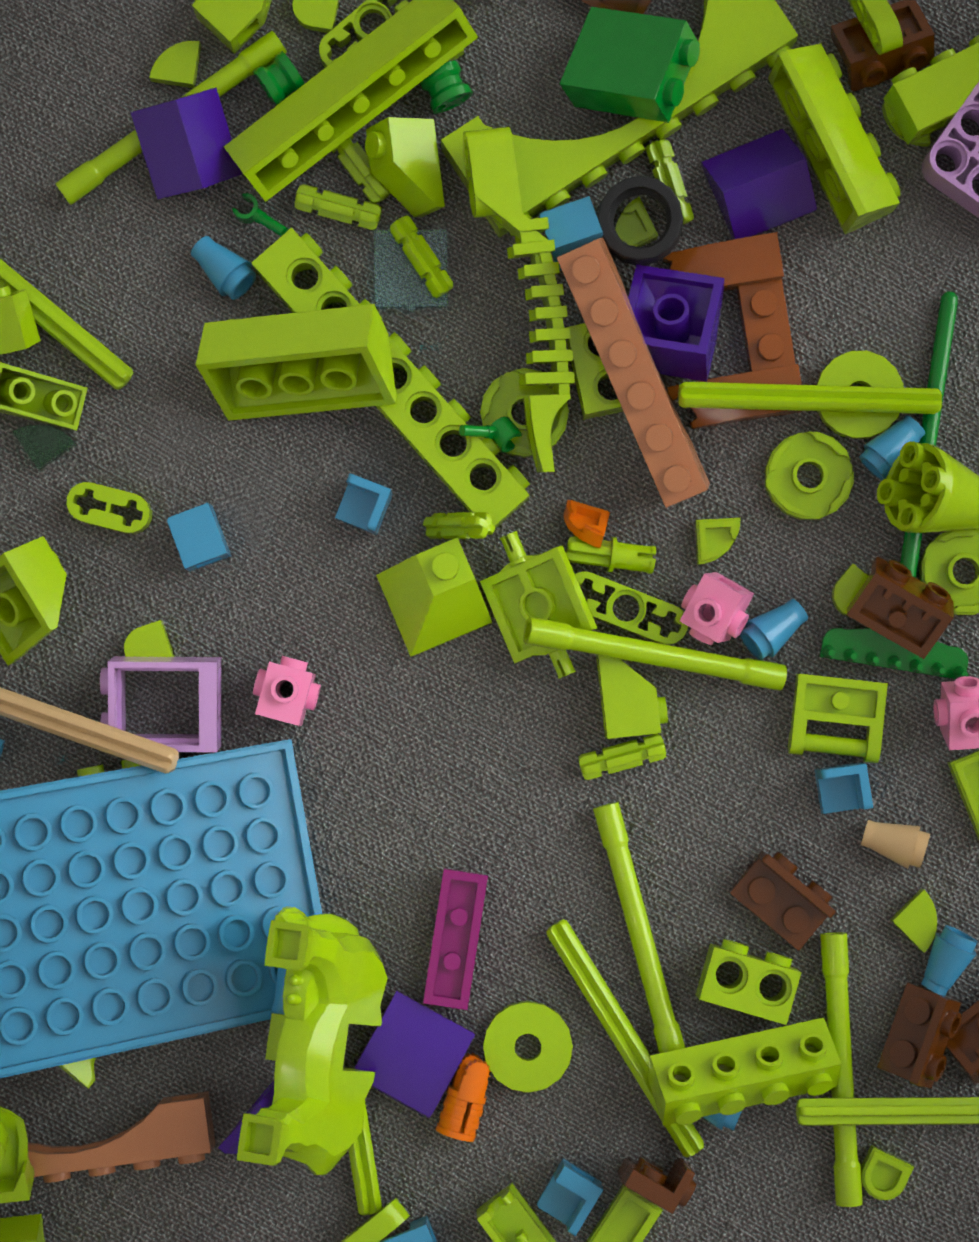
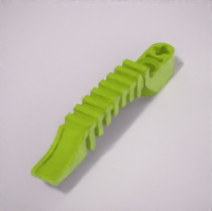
(496, 193)

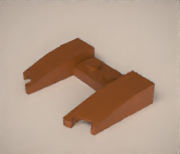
(756, 272)

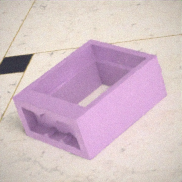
(210, 722)

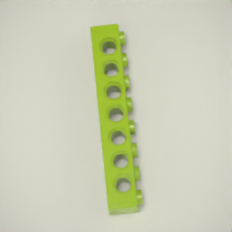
(278, 269)

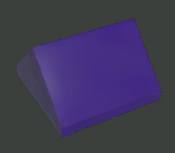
(185, 143)
(761, 184)

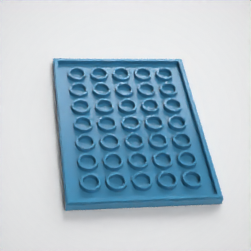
(146, 903)

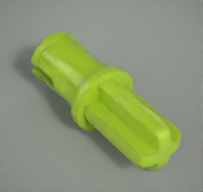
(612, 555)

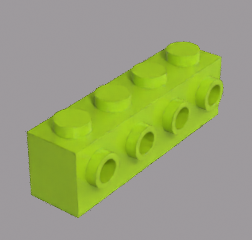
(744, 1072)

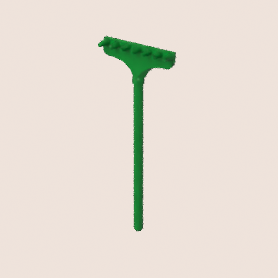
(864, 644)

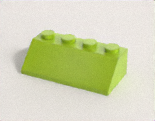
(833, 136)
(298, 362)

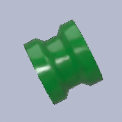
(278, 78)
(446, 87)

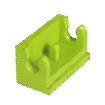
(511, 1218)

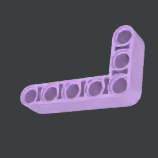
(964, 152)

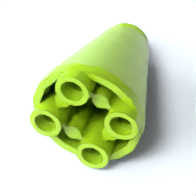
(929, 491)

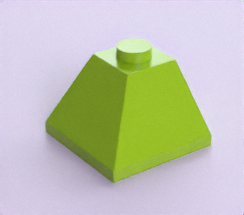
(29, 597)
(434, 597)

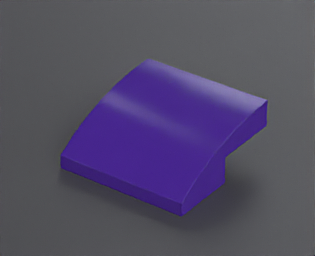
(414, 1054)

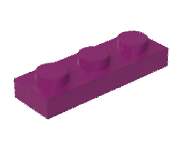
(455, 939)

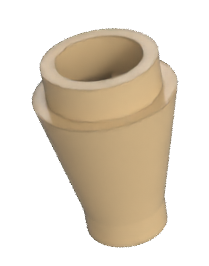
(897, 842)

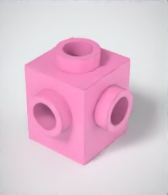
(716, 609)
(273, 704)
(959, 713)

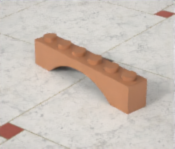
(632, 372)
(174, 1128)

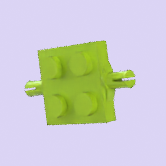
(536, 588)

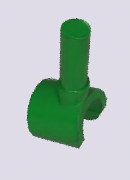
(259, 216)
(499, 431)

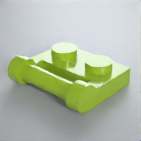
(838, 702)

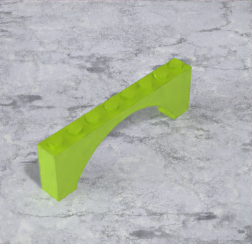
(734, 44)

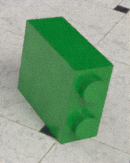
(630, 64)

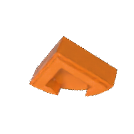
(586, 522)

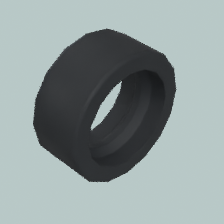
(641, 186)

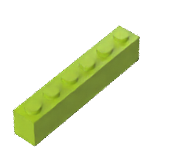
(349, 93)

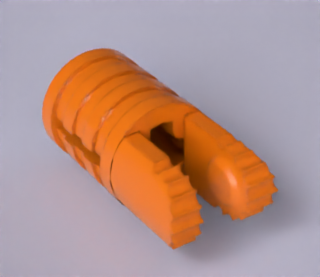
(465, 1100)

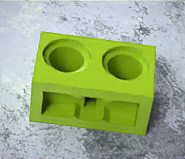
(588, 373)
(745, 992)

